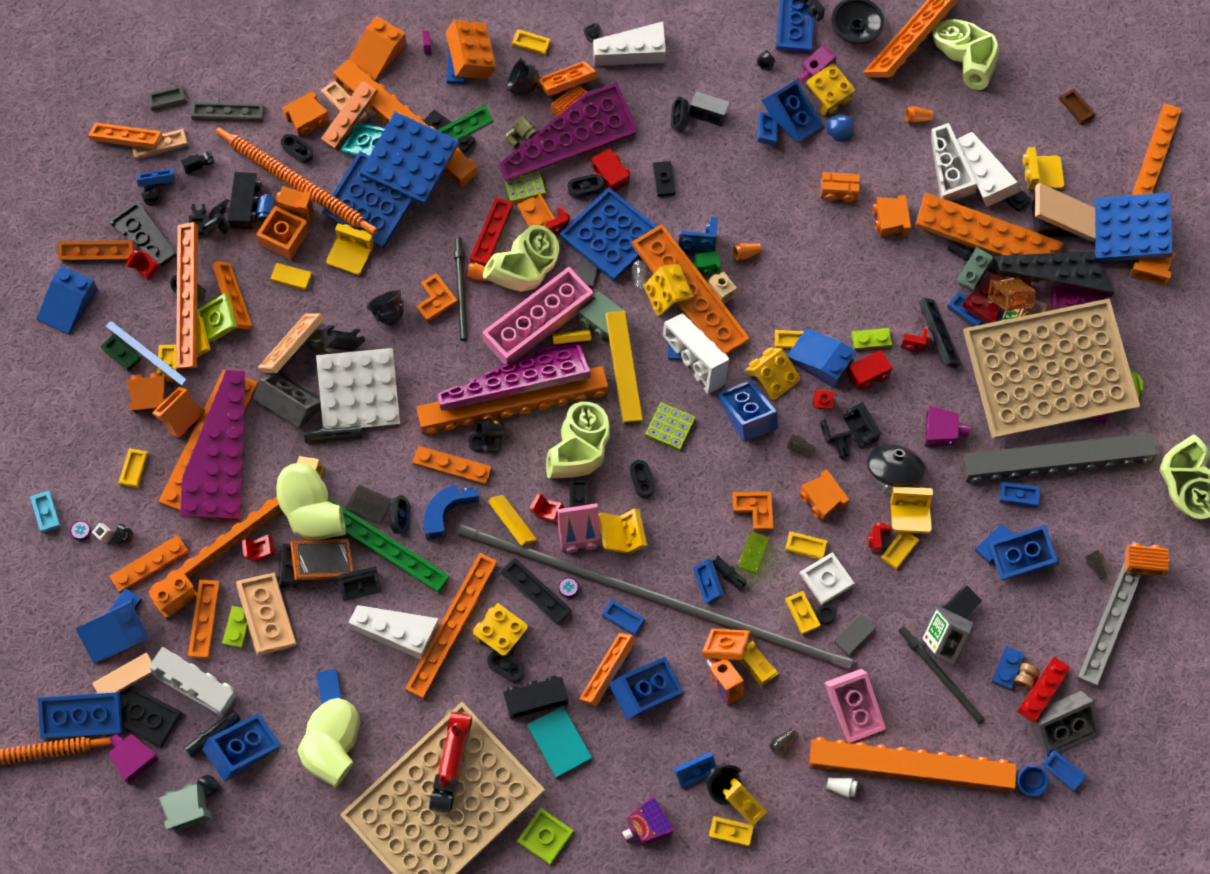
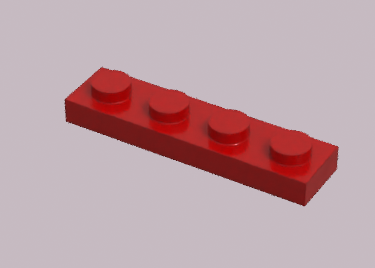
(491, 231)
(1043, 689)

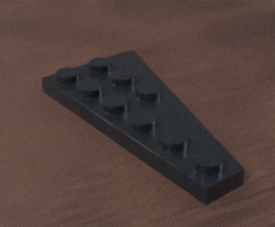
(1062, 270)

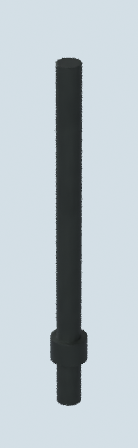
(459, 256)
(914, 644)

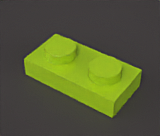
(871, 339)
(236, 628)

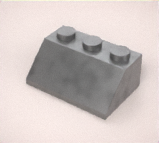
(287, 398)
(1066, 723)

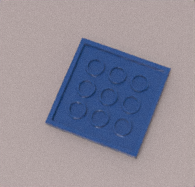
(409, 157)
(376, 203)
(1133, 227)
(606, 233)

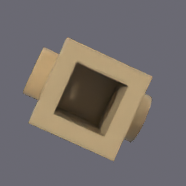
(723, 287)

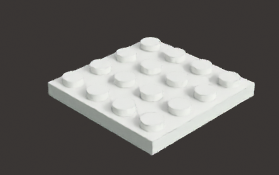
(358, 389)

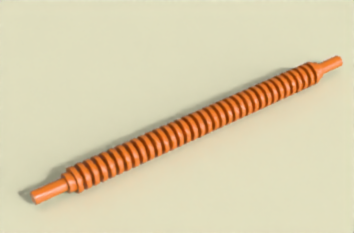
(296, 180)
(50, 750)

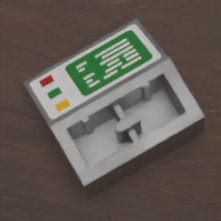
(946, 634)

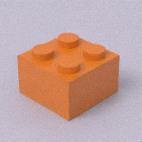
(282, 232)

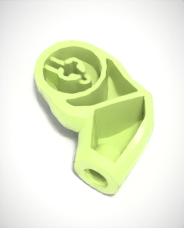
(972, 47)
(528, 261)
(582, 444)
(1188, 477)
(306, 503)
(328, 739)

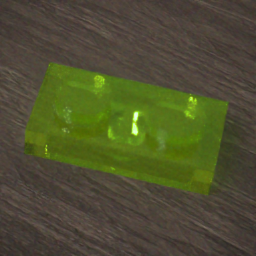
(753, 553)

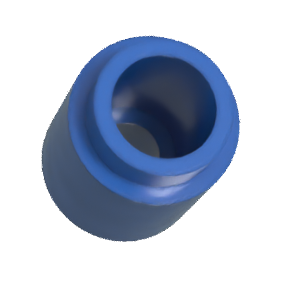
(264, 207)

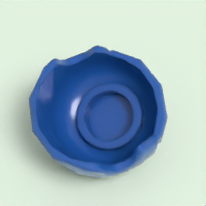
(840, 127)
(1034, 775)

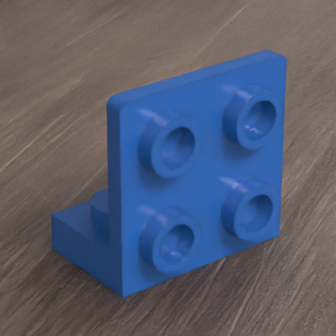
(697, 241)

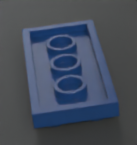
(794, 27)
(80, 714)

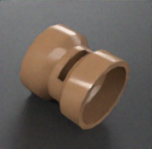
(1027, 675)

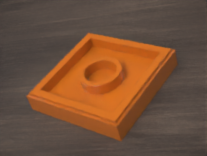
(726, 644)

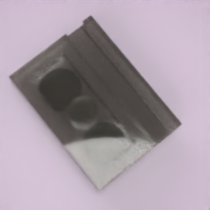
(368, 504)

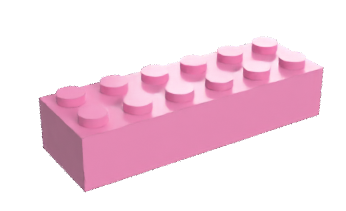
(537, 316)

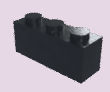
(244, 200)
(535, 697)

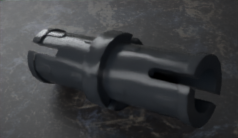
(729, 573)

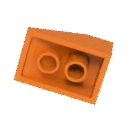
(378, 47)

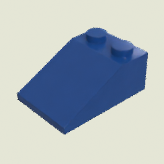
(793, 111)
(66, 299)
(822, 356)
(748, 410)
(1024, 553)
(112, 632)
(645, 687)
(240, 746)

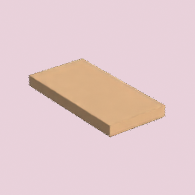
(1065, 212)
(291, 343)
(265, 614)

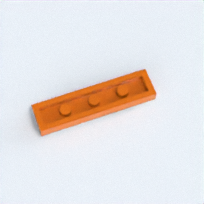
(349, 114)
(125, 135)
(95, 249)
(228, 285)
(452, 465)
(149, 564)
(204, 619)
(607, 669)

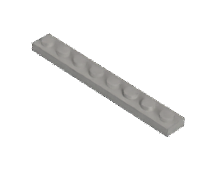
(1109, 627)

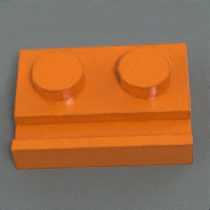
(535, 211)

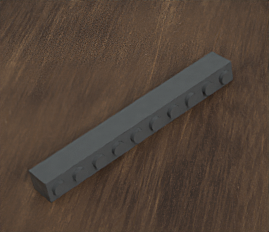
(1059, 457)

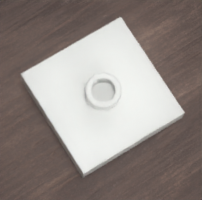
(827, 578)

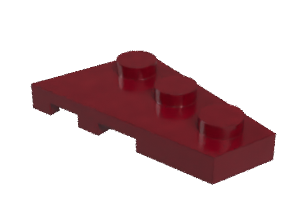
(979, 303)

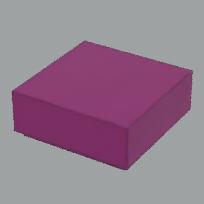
(426, 41)

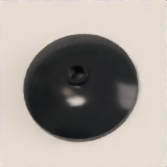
(857, 13)
(895, 465)

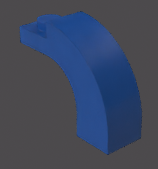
(440, 506)

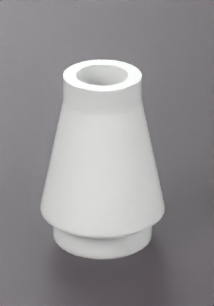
(843, 786)

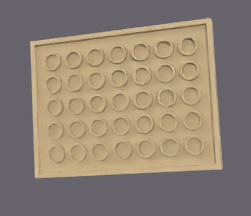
(1051, 368)
(414, 840)

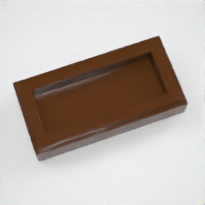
(1077, 106)

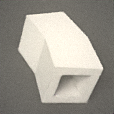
(103, 533)

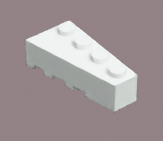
(631, 47)
(952, 169)
(991, 177)
(697, 352)
(396, 629)
(192, 682)

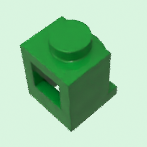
(707, 263)

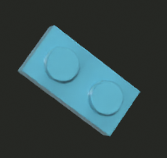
(45, 512)

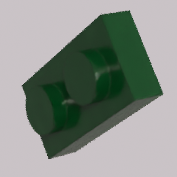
(120, 352)

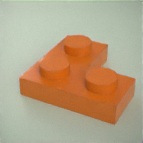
(439, 300)
(758, 504)

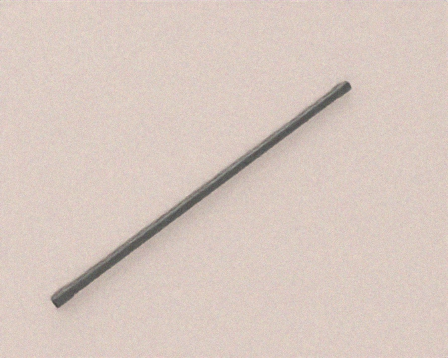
(476, 534)

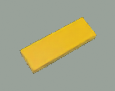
(512, 520)

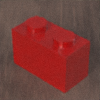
(611, 170)
(869, 370)

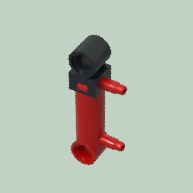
(446, 780)

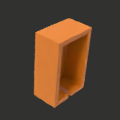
(470, 49)

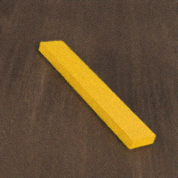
(623, 367)

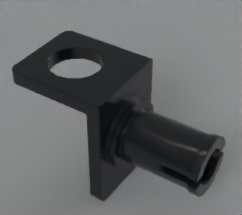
(216, 220)
(838, 439)

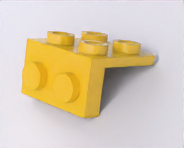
(831, 89)
(1042, 170)
(350, 249)
(667, 287)
(774, 372)
(911, 510)
(622, 532)
(499, 629)

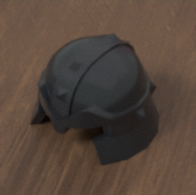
(523, 77)
(387, 307)
(719, 779)

